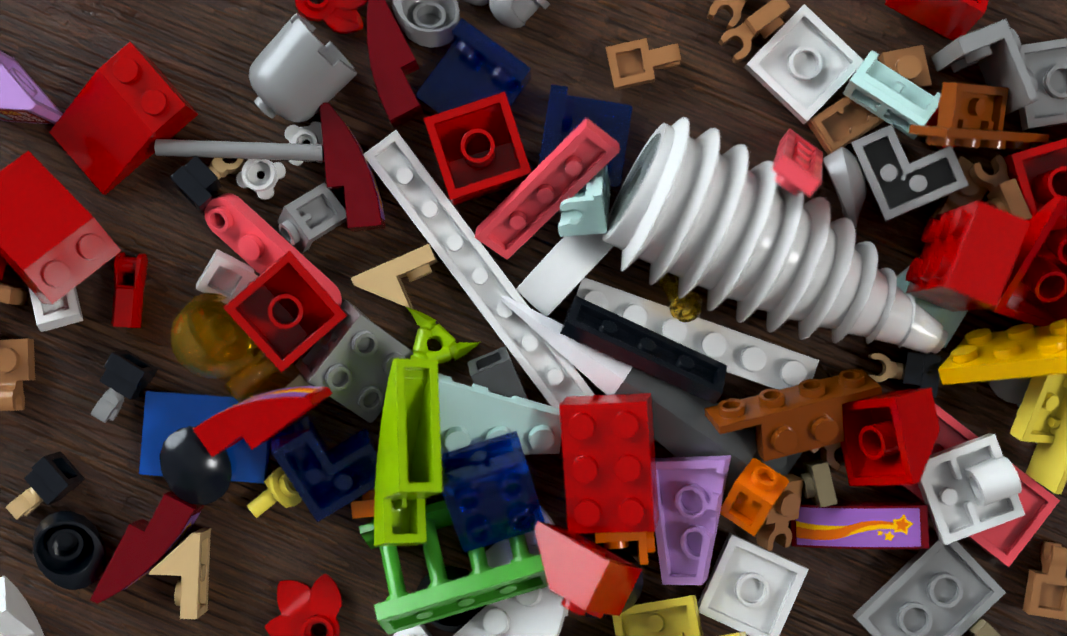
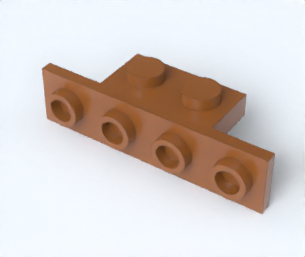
(974, 118)
(795, 416)

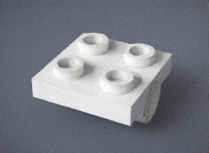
(970, 489)

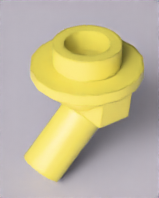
(279, 490)

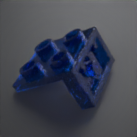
(473, 71)
(568, 112)
(489, 491)

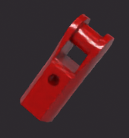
(128, 299)

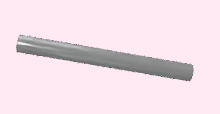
(239, 150)

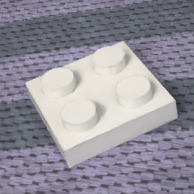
(804, 64)
(751, 588)

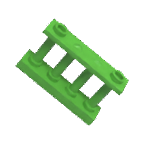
(449, 597)

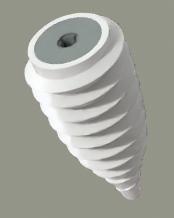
(757, 244)

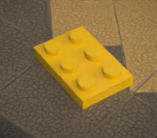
(1008, 354)

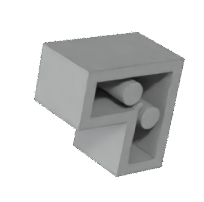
(905, 185)

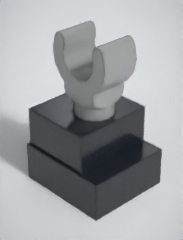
(126, 377)

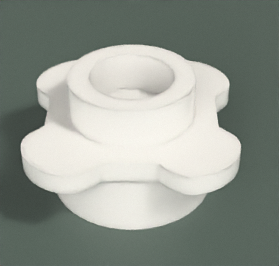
(300, 134)
(264, 187)

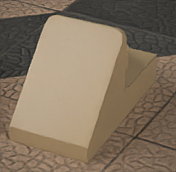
(386, 278)
(191, 563)

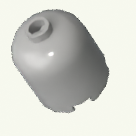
(298, 72)

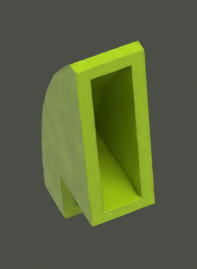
(407, 453)

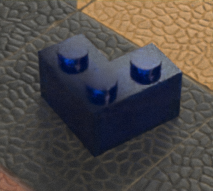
(325, 476)

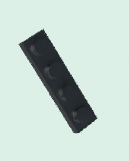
(644, 349)

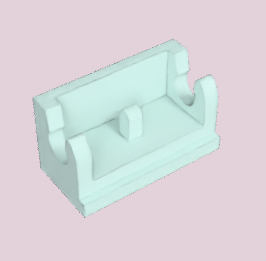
(890, 95)
(588, 209)

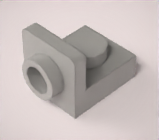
(311, 217)

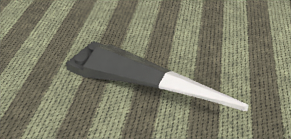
(677, 414)

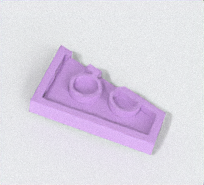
(689, 515)

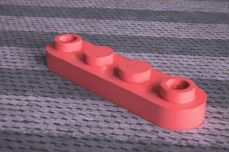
(255, 239)

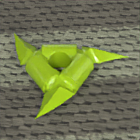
(428, 330)

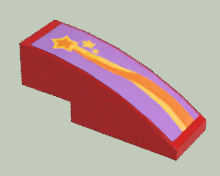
(258, 417)

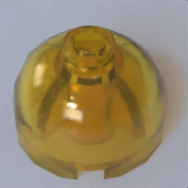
(209, 339)

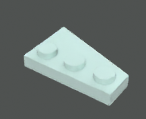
(477, 415)

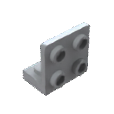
(999, 59)
(354, 362)

